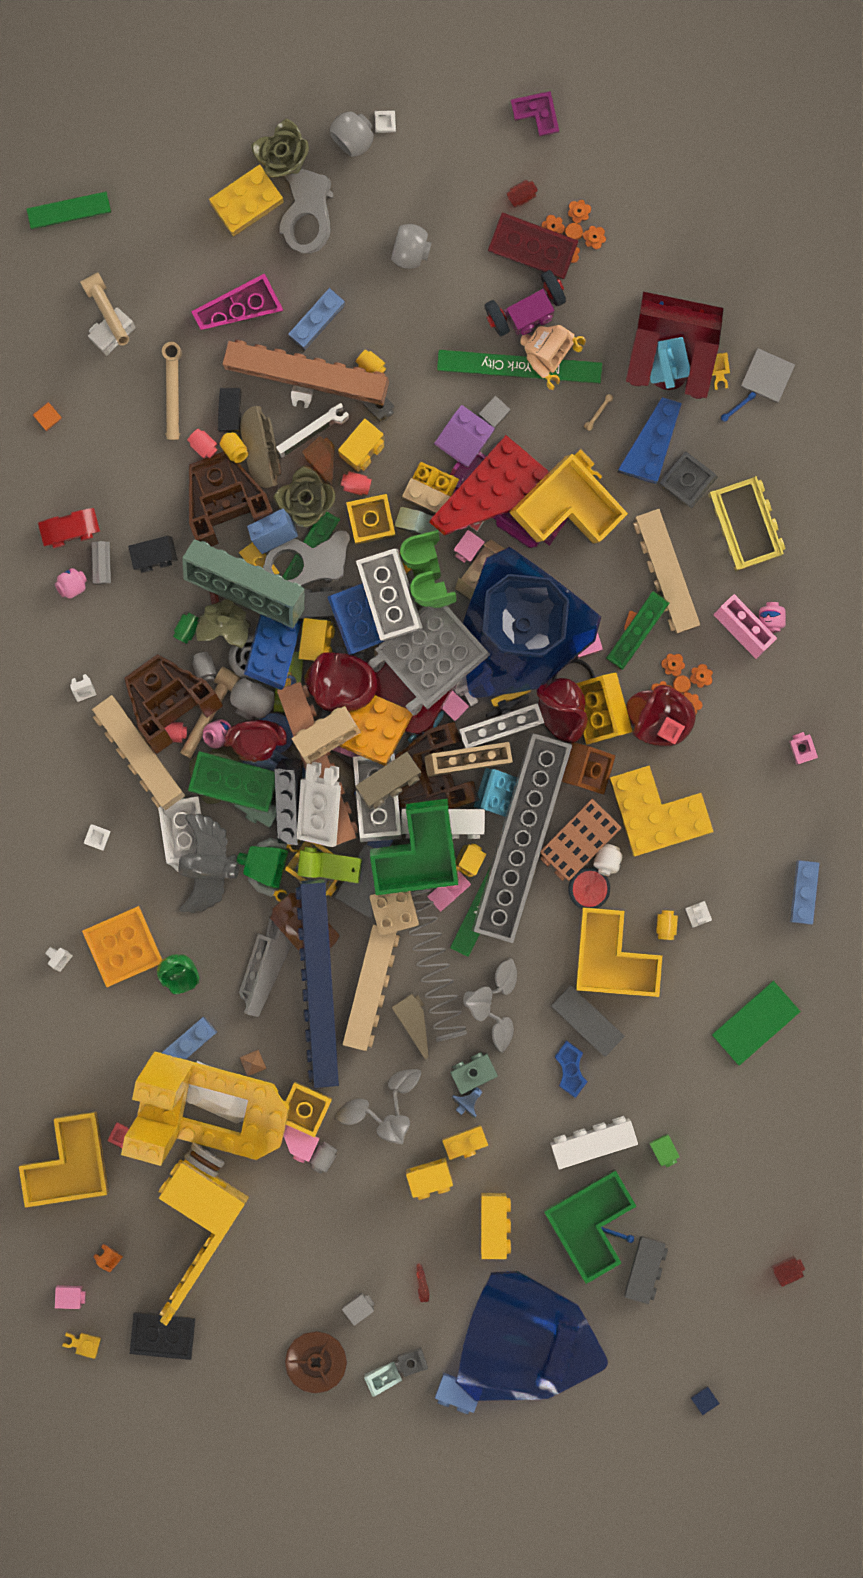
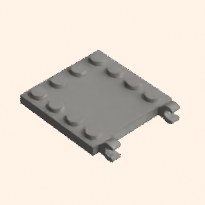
(432, 657)

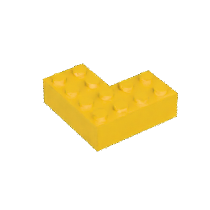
(571, 493)
(649, 822)
(602, 963)
(76, 1173)

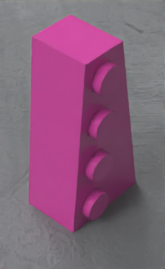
(240, 304)

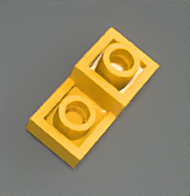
(435, 479)

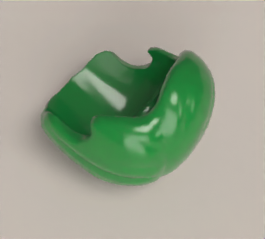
(178, 973)

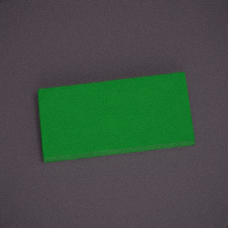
(232, 781)
(756, 1023)

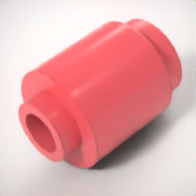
(202, 443)
(356, 483)
(177, 731)

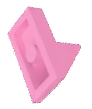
(445, 895)

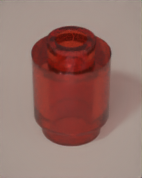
(522, 193)

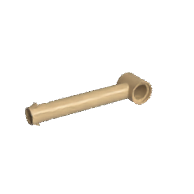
(95, 287)
(172, 392)
(225, 681)

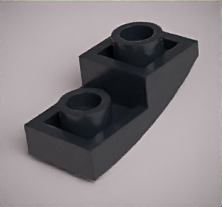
(229, 410)

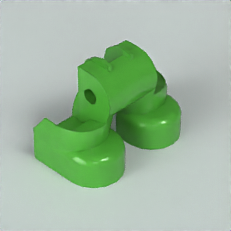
(420, 555)

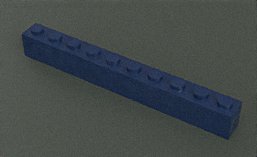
(318, 983)

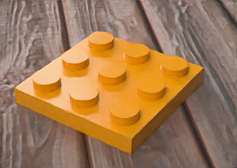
(380, 728)
(122, 946)

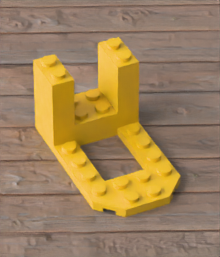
(162, 1099)
(208, 1203)

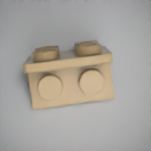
(394, 912)

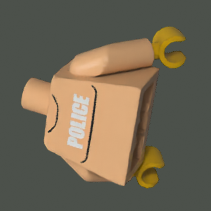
(548, 348)

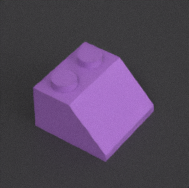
(464, 436)

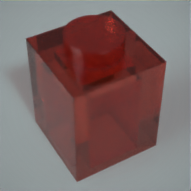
(788, 1270)

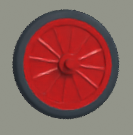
(589, 888)

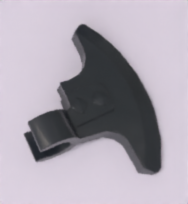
(504, 706)

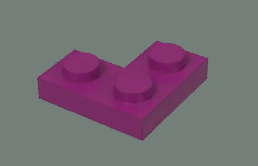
(541, 108)

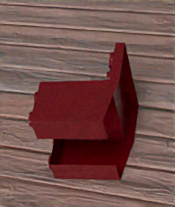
(672, 318)

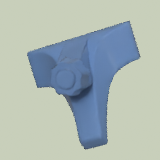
(467, 1102)

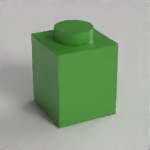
(664, 1151)

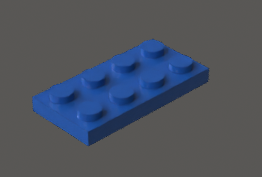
(271, 652)

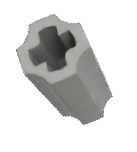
(101, 562)

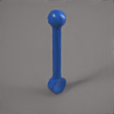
(725, 417)
(629, 1238)

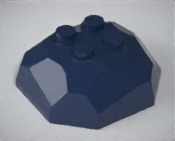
(525, 615)

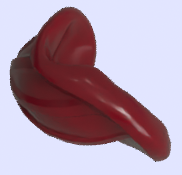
(341, 681)
(651, 707)
(563, 709)
(255, 739)

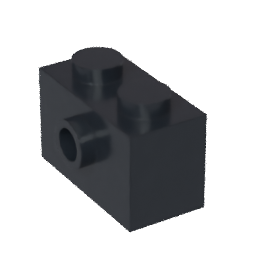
(153, 553)

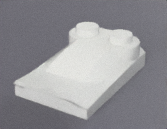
(176, 831)
(221, 1104)

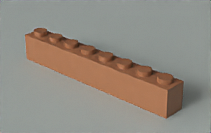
(305, 372)
(300, 717)

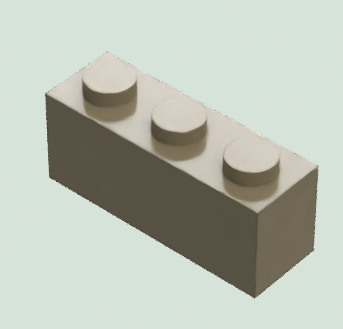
(388, 781)

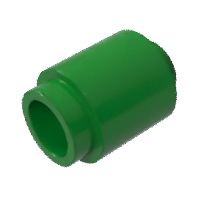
(186, 628)

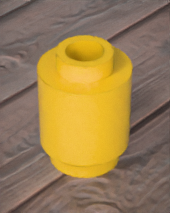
(370, 362)
(234, 447)
(666, 925)

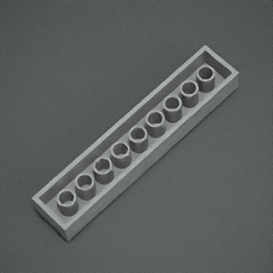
(521, 837)

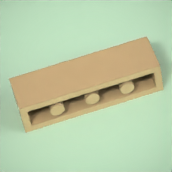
(468, 759)

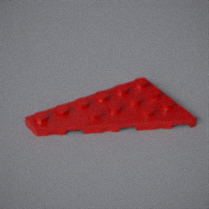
(491, 488)

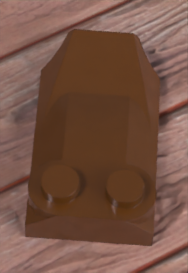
(285, 918)

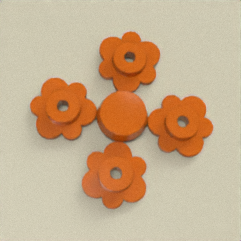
(575, 230)
(683, 683)

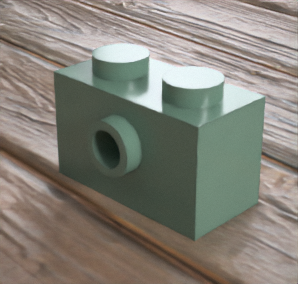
(264, 817)
(473, 1073)

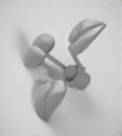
(480, 1002)
(394, 1127)

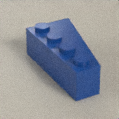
(651, 446)

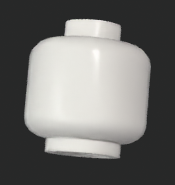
(608, 859)

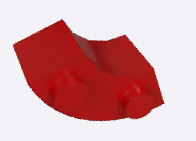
(62, 529)

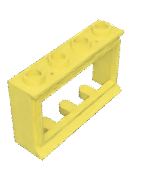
(727, 530)

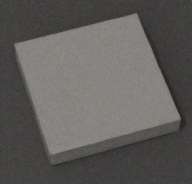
(767, 375)

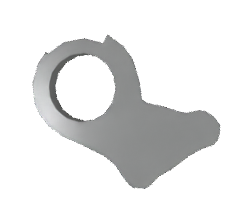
(310, 197)
(321, 562)

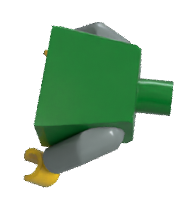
(265, 865)

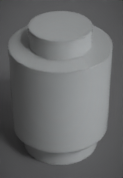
(204, 666)
(323, 1157)

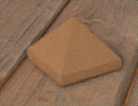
(253, 1063)

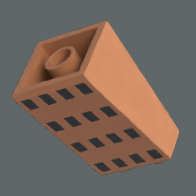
(579, 840)

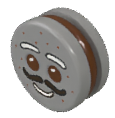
(204, 1159)

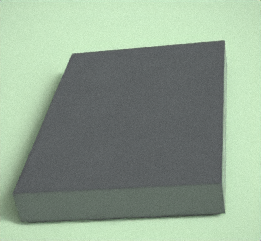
(358, 894)

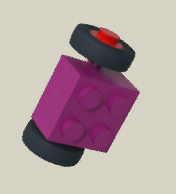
(530, 311)

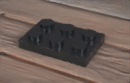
(156, 1339)

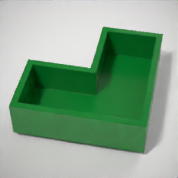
(423, 863)
(579, 1223)

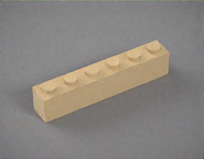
(666, 570)
(138, 752)
(369, 989)

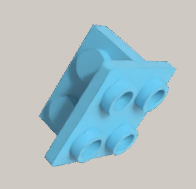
(670, 362)
(495, 791)

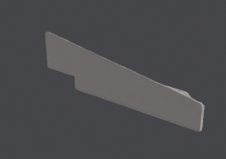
(263, 968)

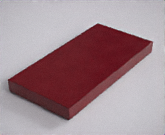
(533, 245)

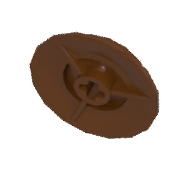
(315, 1378)

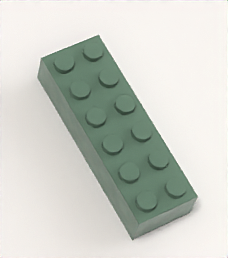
(243, 583)

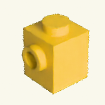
(470, 859)

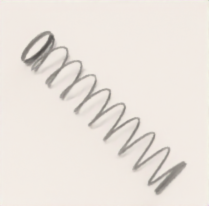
(461, 1032)

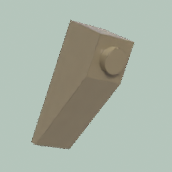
(412, 1017)

